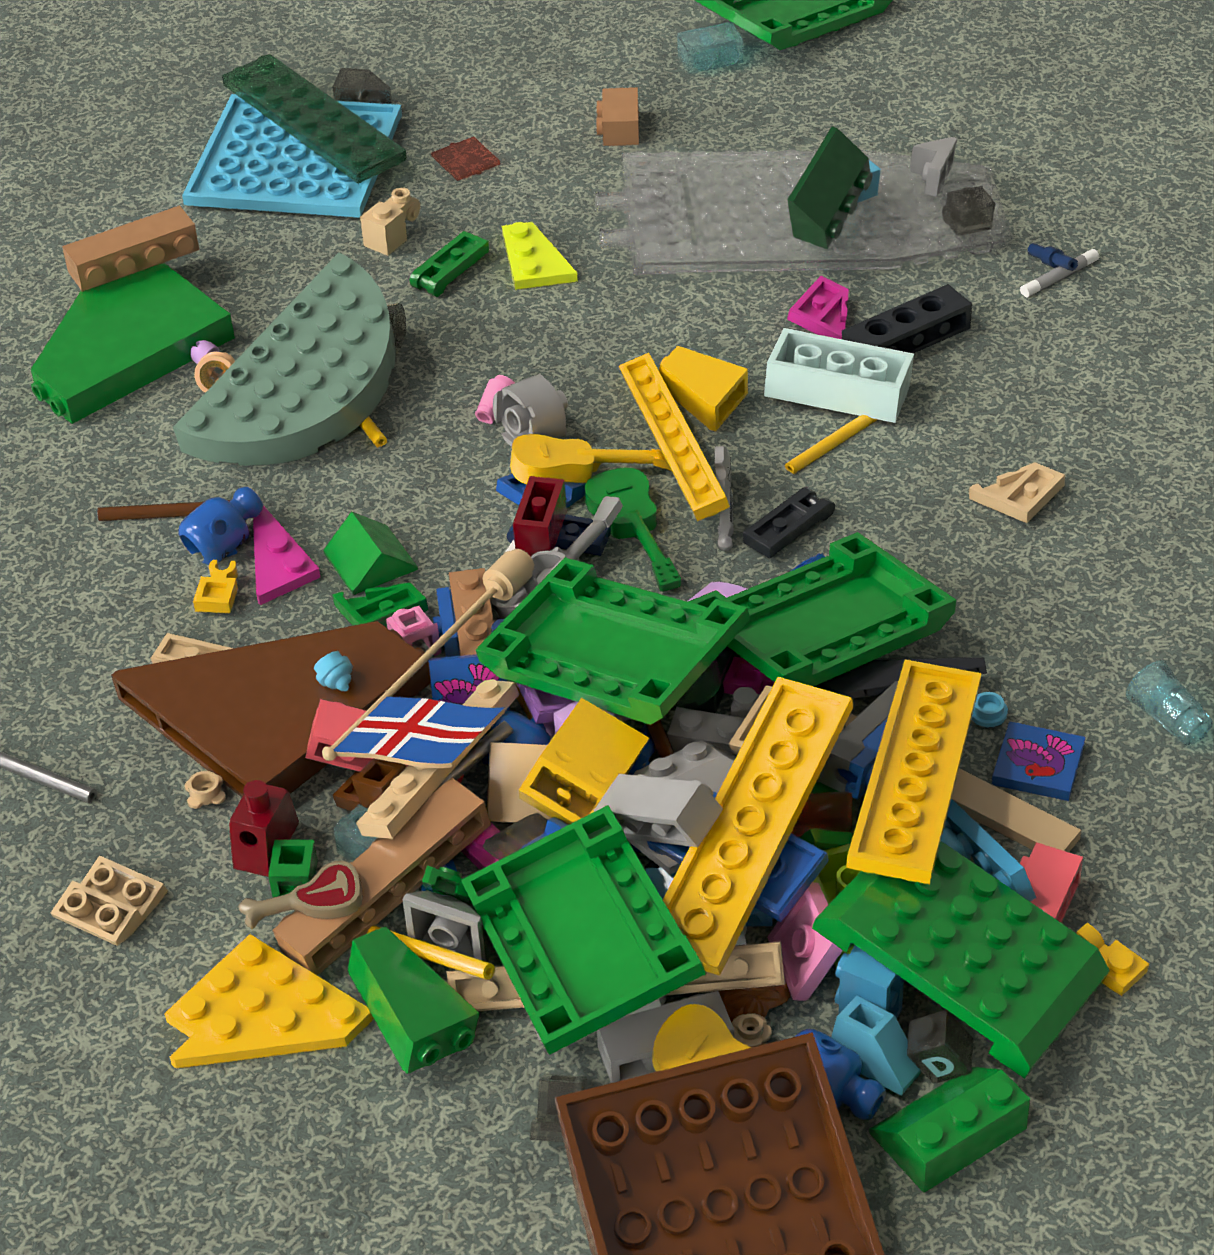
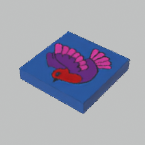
(457, 677)
(1038, 761)

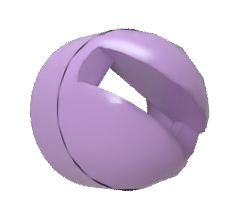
(203, 347)

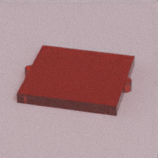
(465, 158)

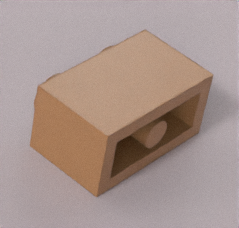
(618, 116)

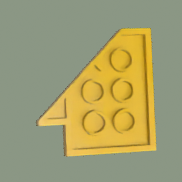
(261, 1007)

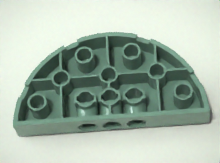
(302, 378)

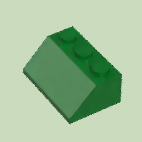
(953, 1125)

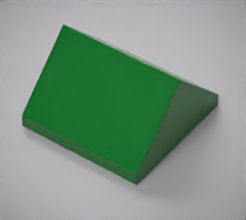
(367, 554)

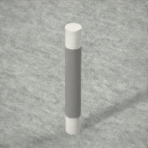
(1057, 274)

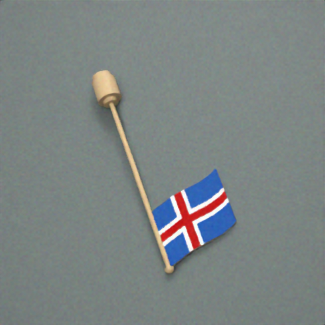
(430, 730)

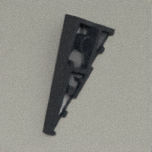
(881, 673)

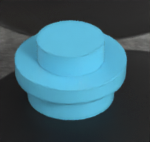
(989, 710)

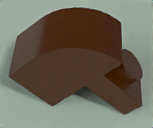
(368, 784)

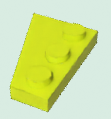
(534, 258)

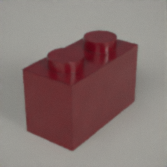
(540, 515)

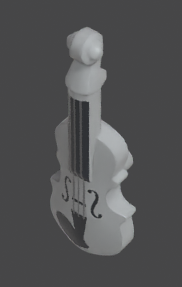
(723, 475)

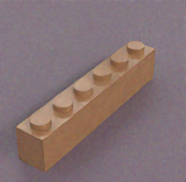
(387, 872)

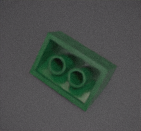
(828, 190)

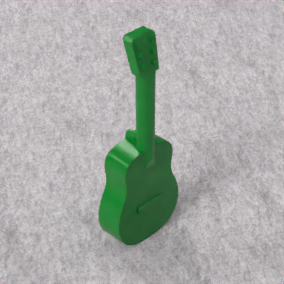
(636, 516)

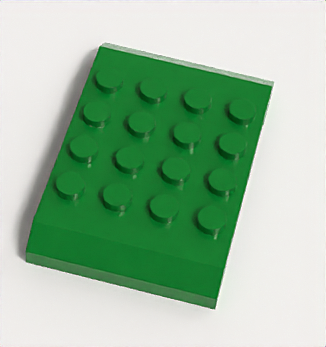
(793, 21)
(835, 613)
(609, 642)
(581, 929)
(972, 952)

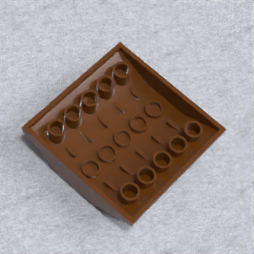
(718, 1159)

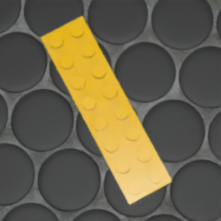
(914, 773)
(760, 808)

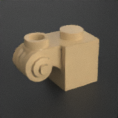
(385, 222)

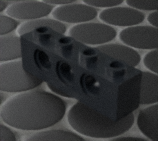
(916, 322)

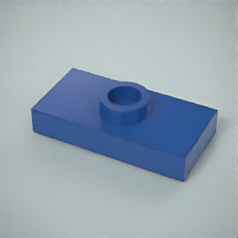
(446, 620)

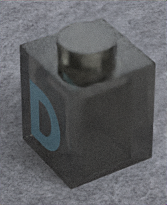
(940, 1046)

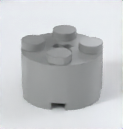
(531, 408)

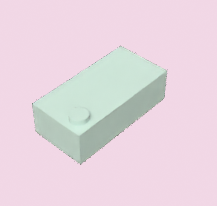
(838, 375)

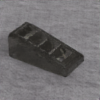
(515, 836)

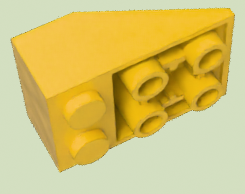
(581, 763)

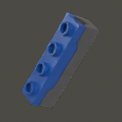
(857, 747)

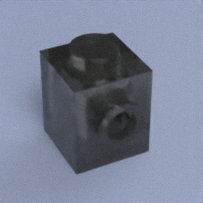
(969, 210)

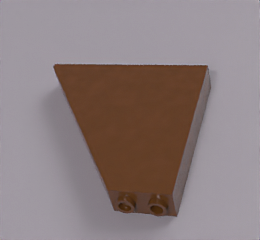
(255, 704)

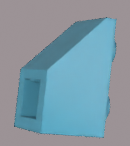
(879, 1043)

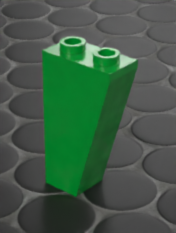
(410, 1001)

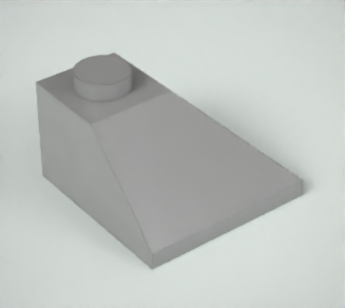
(444, 923)

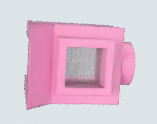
(413, 626)

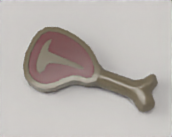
(329, 895)

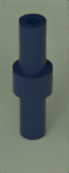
(1052, 257)

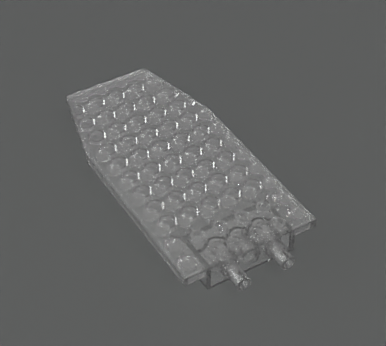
(734, 215)

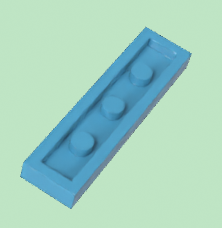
(988, 852)

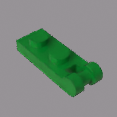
(449, 263)

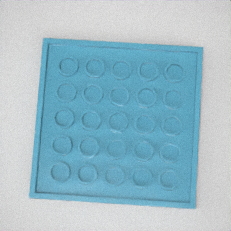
(265, 168)

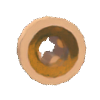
(207, 365)

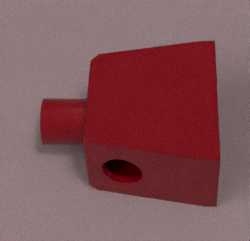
(260, 817)

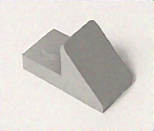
(933, 162)

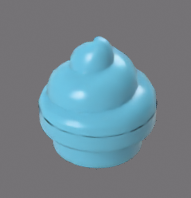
(334, 671)

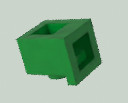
(291, 865)

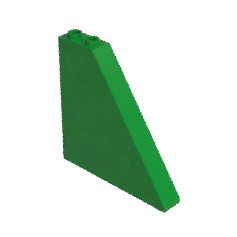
(124, 339)

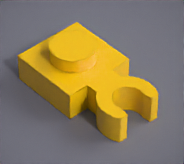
(217, 592)

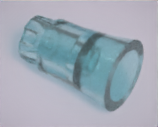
(1169, 703)

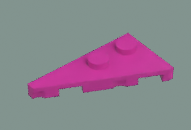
(278, 560)

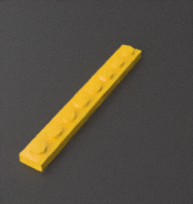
(674, 437)

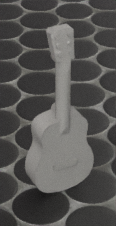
(547, 560)

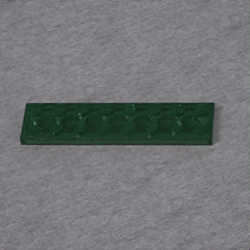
(314, 118)

